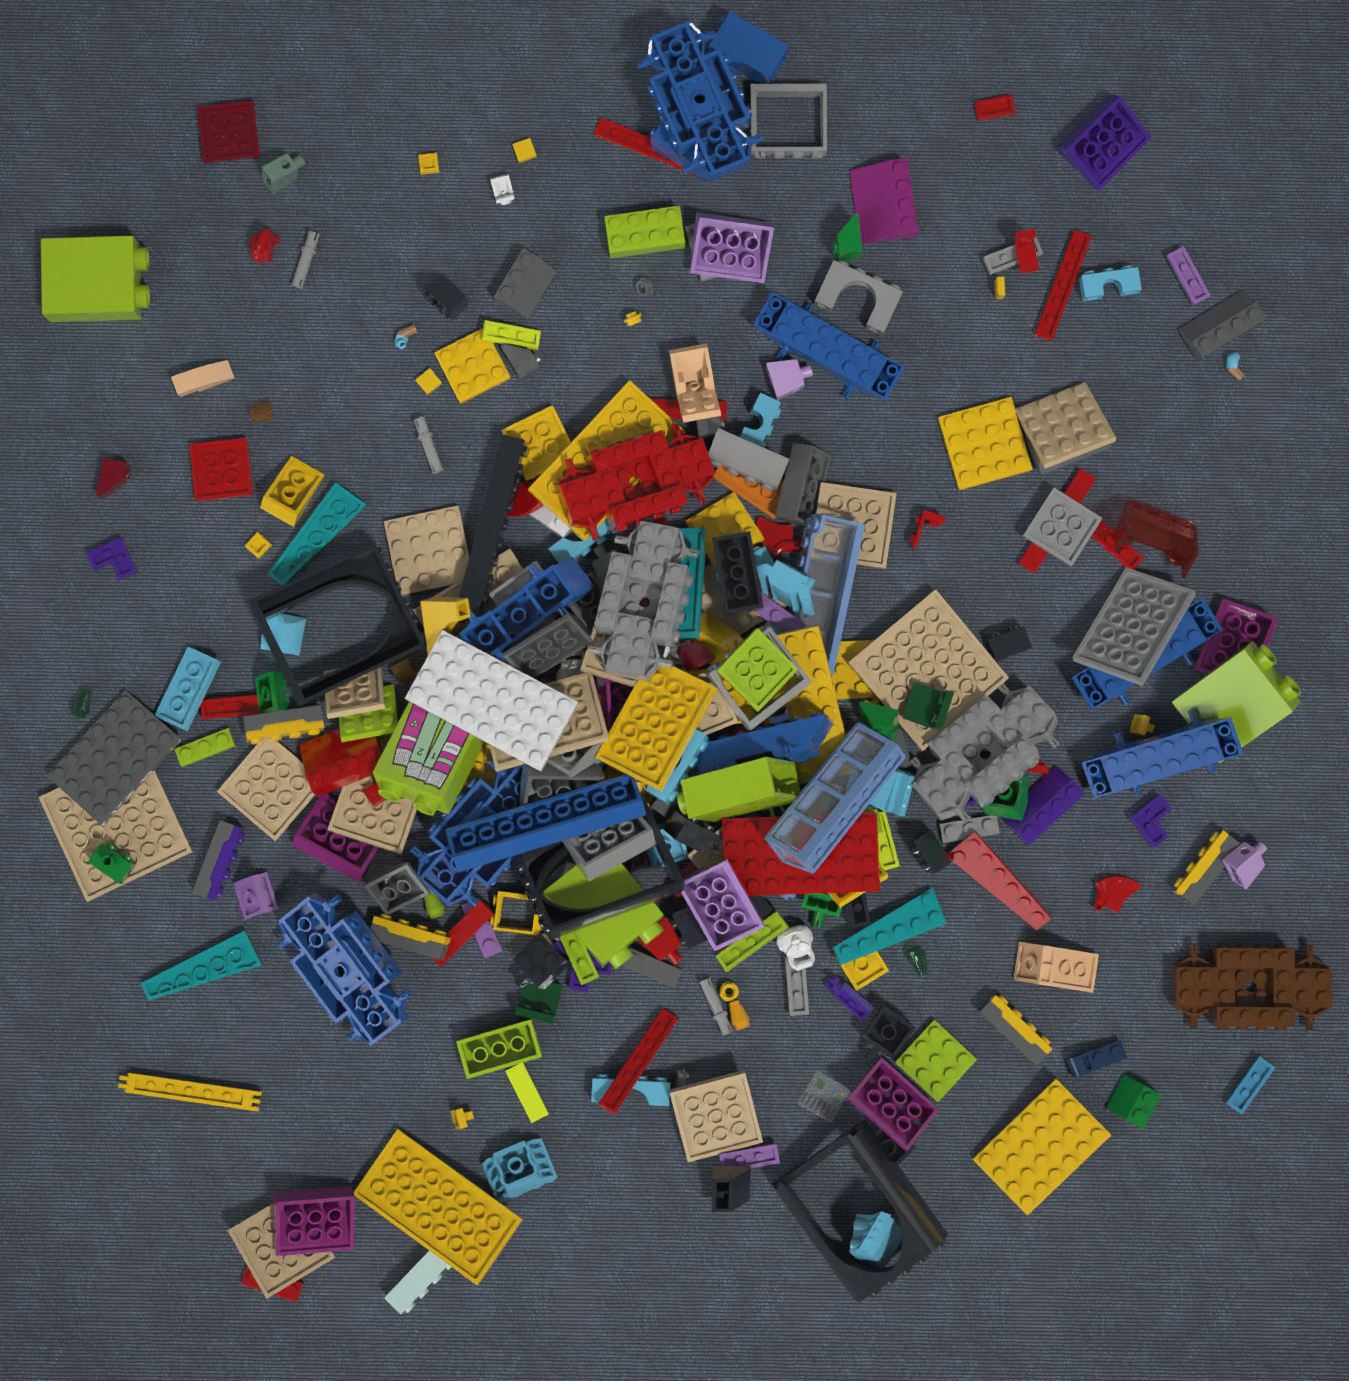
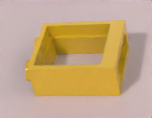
(495, 919)

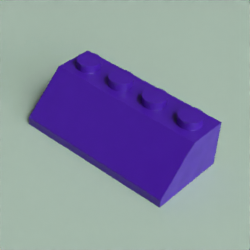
(1045, 804)

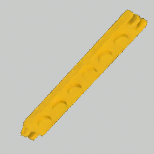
(190, 1091)

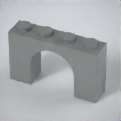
(842, 276)

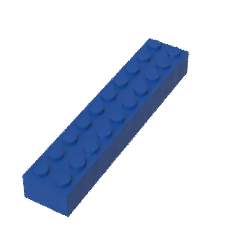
(545, 822)

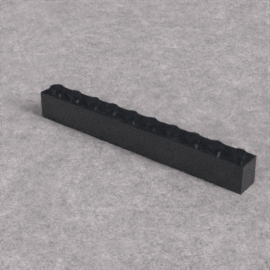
(493, 523)

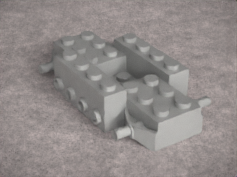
(649, 573)
(984, 727)

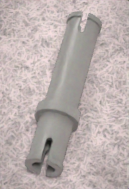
(305, 259)
(425, 437)
(716, 1006)

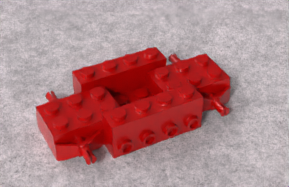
(663, 477)

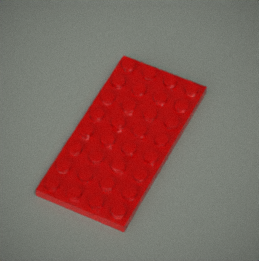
(848, 868)

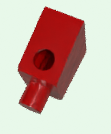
(665, 943)

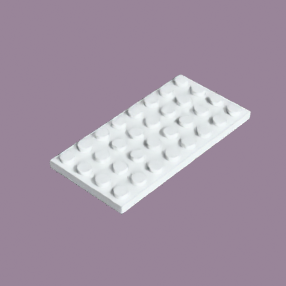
(492, 700)

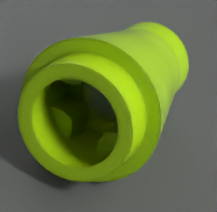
(433, 905)

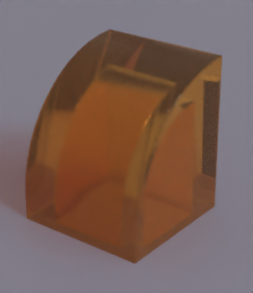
(262, 413)
(403, 672)

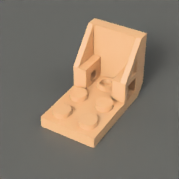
(694, 383)
(1056, 967)

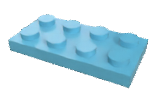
(187, 688)

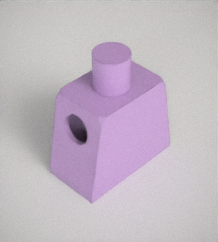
(787, 377)
(1245, 863)

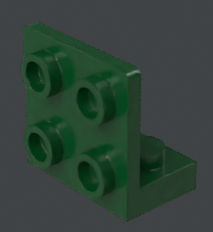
(927, 706)
(539, 1002)

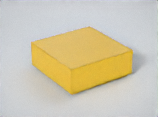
(524, 150)
(428, 163)
(999, 288)
(428, 381)
(258, 545)

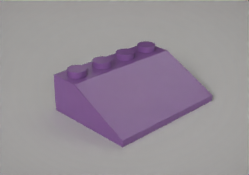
(731, 247)
(720, 904)

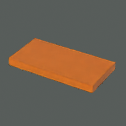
(760, 498)

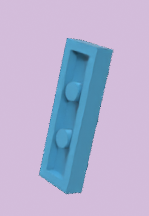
(1250, 1085)

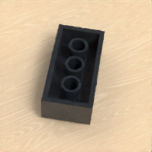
(737, 573)

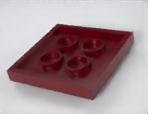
(228, 132)

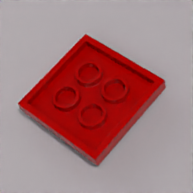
(221, 469)

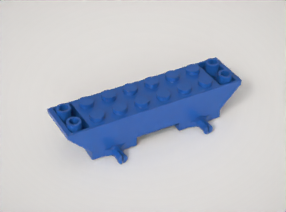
(829, 348)
(529, 609)
(1194, 628)
(783, 741)
(1163, 755)

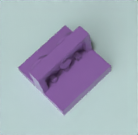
(255, 895)

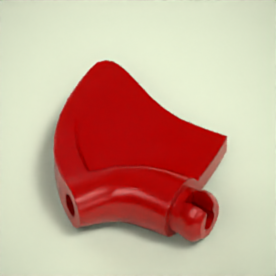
(525, 502)
(777, 537)
(1113, 892)

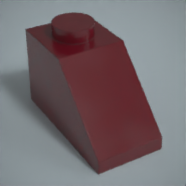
(112, 477)
(694, 655)

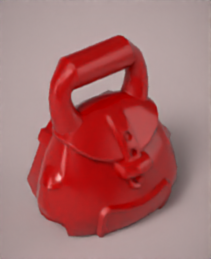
(263, 245)

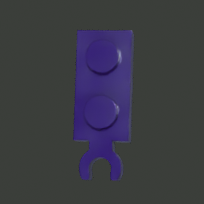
(849, 998)

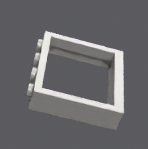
(790, 90)
(775, 704)

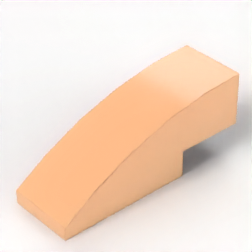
(202, 378)

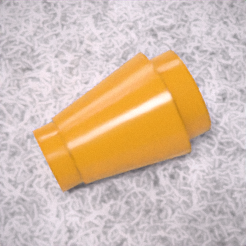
(738, 1015)

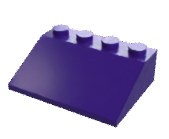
(1104, 141)

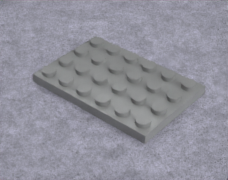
(1134, 626)

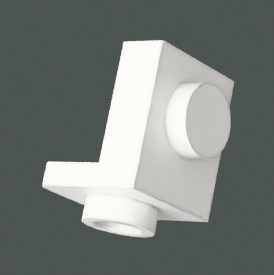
(502, 189)

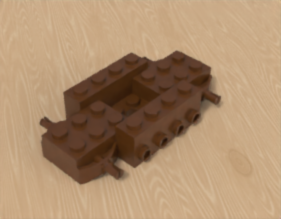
(1279, 987)

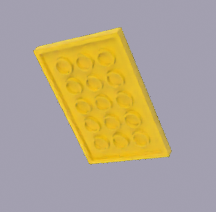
(656, 725)
(1041, 1146)

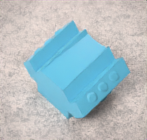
(787, 586)
(895, 793)
(519, 1169)
(875, 1238)

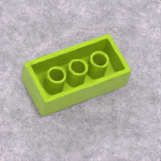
(644, 232)
(499, 1048)

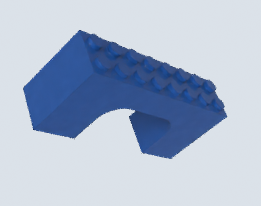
(749, 54)

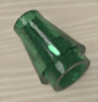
(81, 706)
(918, 960)

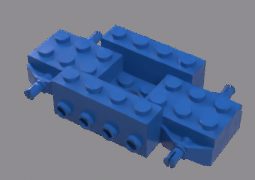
(707, 127)
(478, 801)
(367, 967)

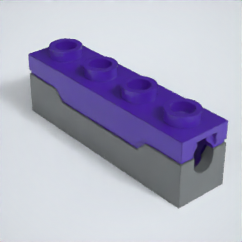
(218, 860)

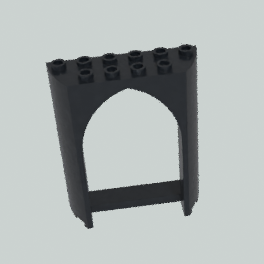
(359, 569)
(556, 921)
(919, 1225)

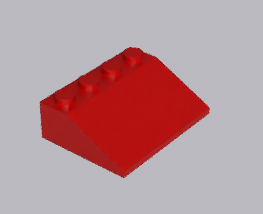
(336, 764)

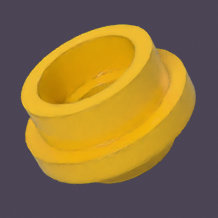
(632, 318)
(724, 986)

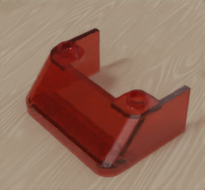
(1159, 531)

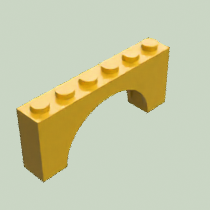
(442, 614)

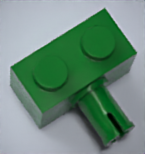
(111, 862)
(822, 905)

